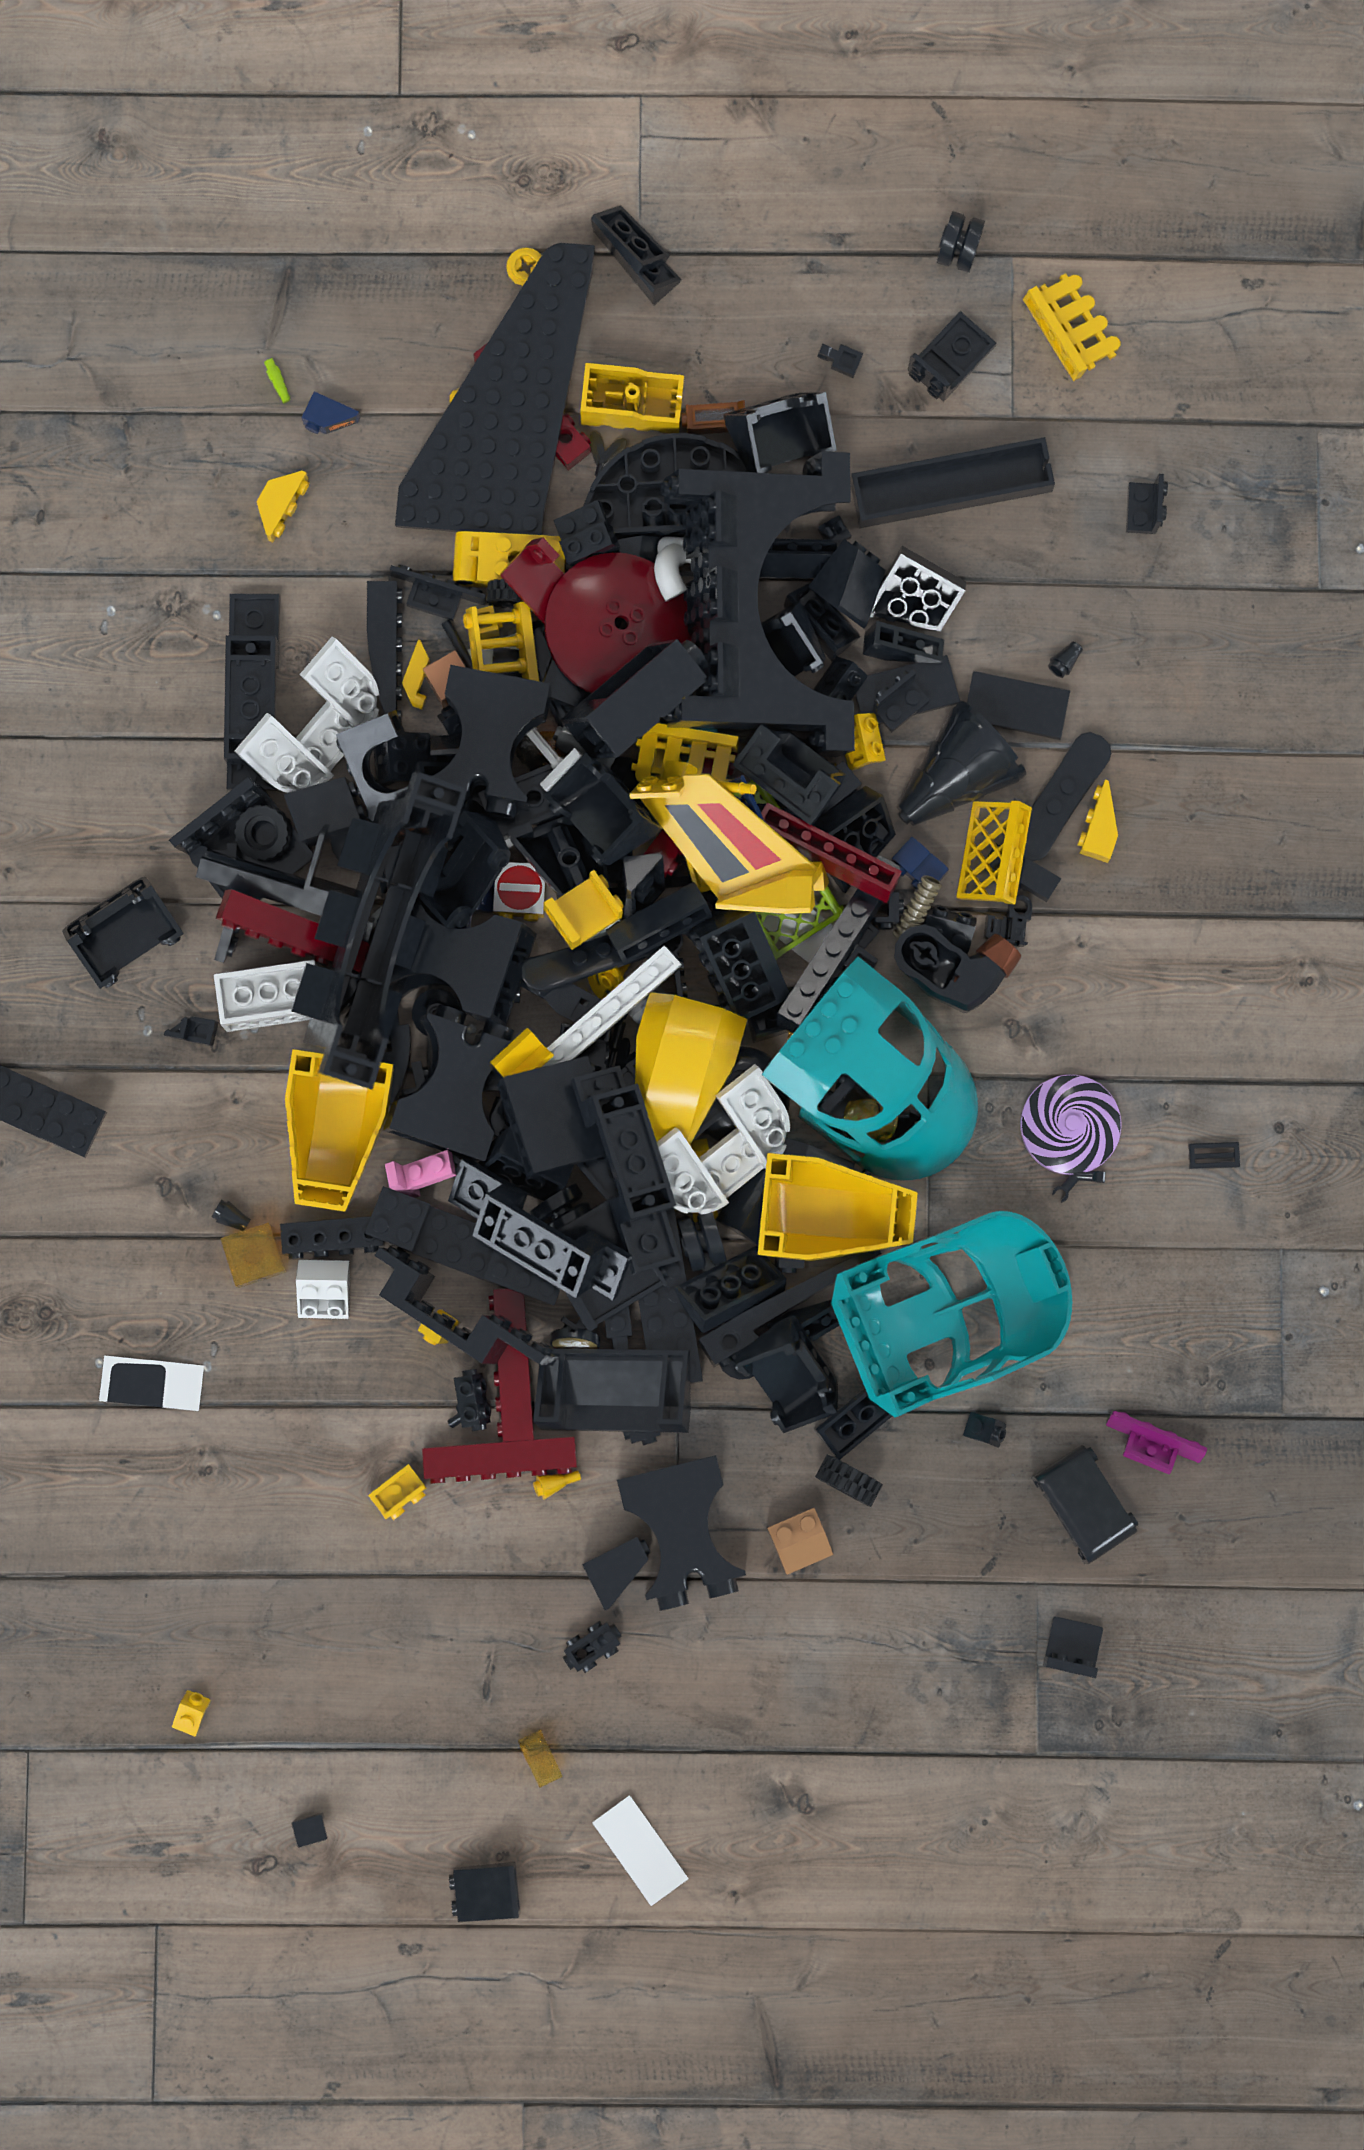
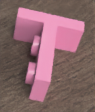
(421, 1173)

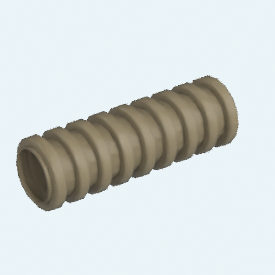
(919, 904)

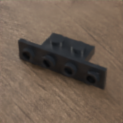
(435, 595)

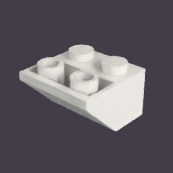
(323, 1289)

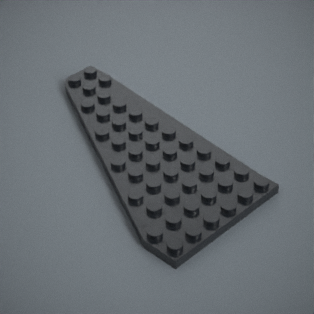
(501, 432)

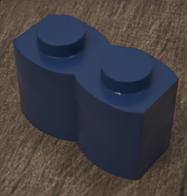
(917, 862)

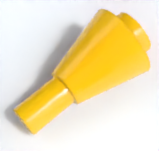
(549, 1484)

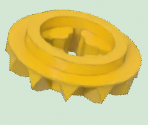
(514, 264)

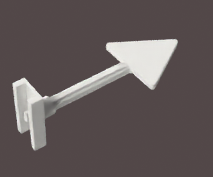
(558, 764)

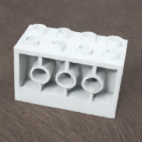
(259, 996)

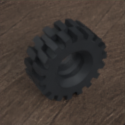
(849, 1480)

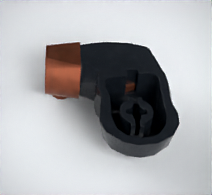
(948, 972)

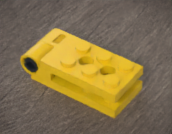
(486, 554)

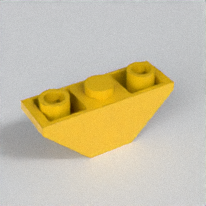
(279, 501)

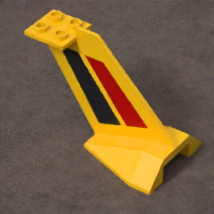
(731, 846)

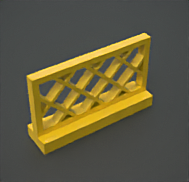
(1010, 852)

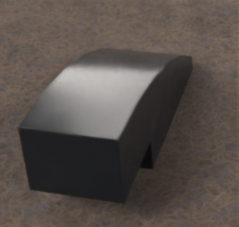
(1032, 877)

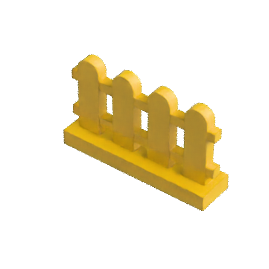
(1058, 331)
(698, 752)

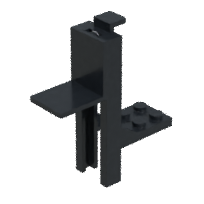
(270, 884)

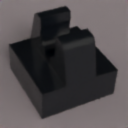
(834, 529)

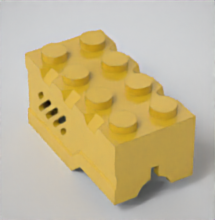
(631, 398)

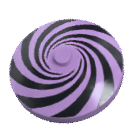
(1070, 1124)

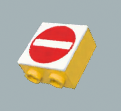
(519, 892)

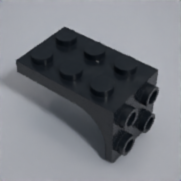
(950, 357)
(835, 1103)

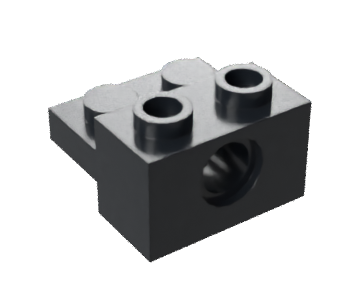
(586, 533)

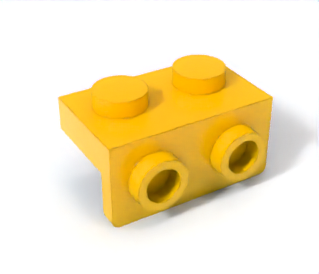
(398, 1492)

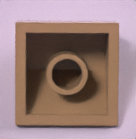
(800, 1541)

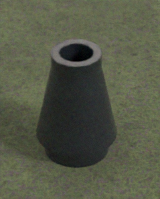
(1064, 661)
(230, 1216)

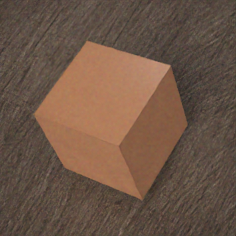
(438, 672)

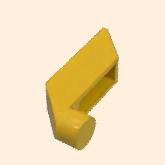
(414, 676)

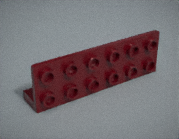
(534, 575)

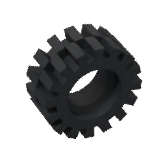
(501, 594)

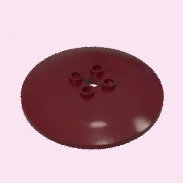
(583, 615)

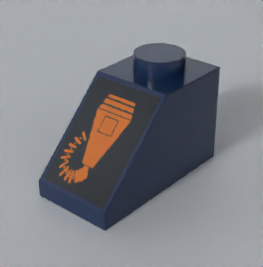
(327, 415)

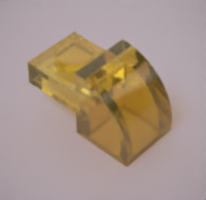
(540, 1758)

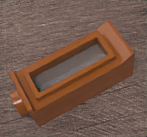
(708, 417)

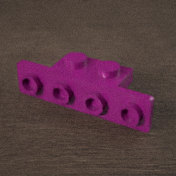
(1153, 1445)

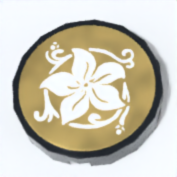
(574, 1340)

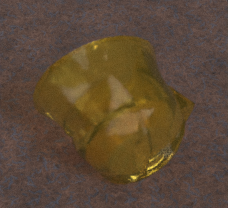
(865, 1109)

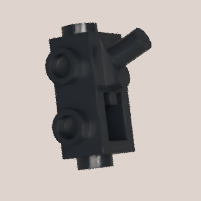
(472, 1401)
(599, 1642)

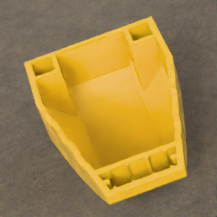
(684, 1060)
(331, 1130)
(830, 1210)

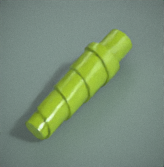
(277, 380)

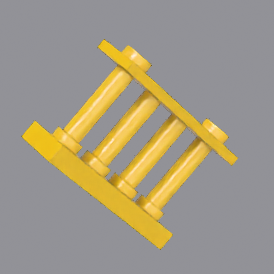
(523, 640)

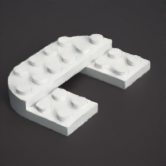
(308, 759)
(761, 1129)

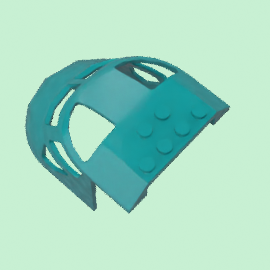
(845, 1039)
(1021, 1276)

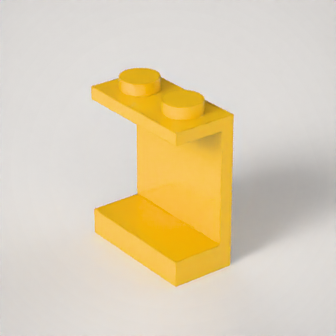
(584, 910)

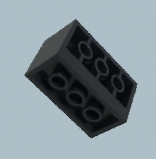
(739, 962)

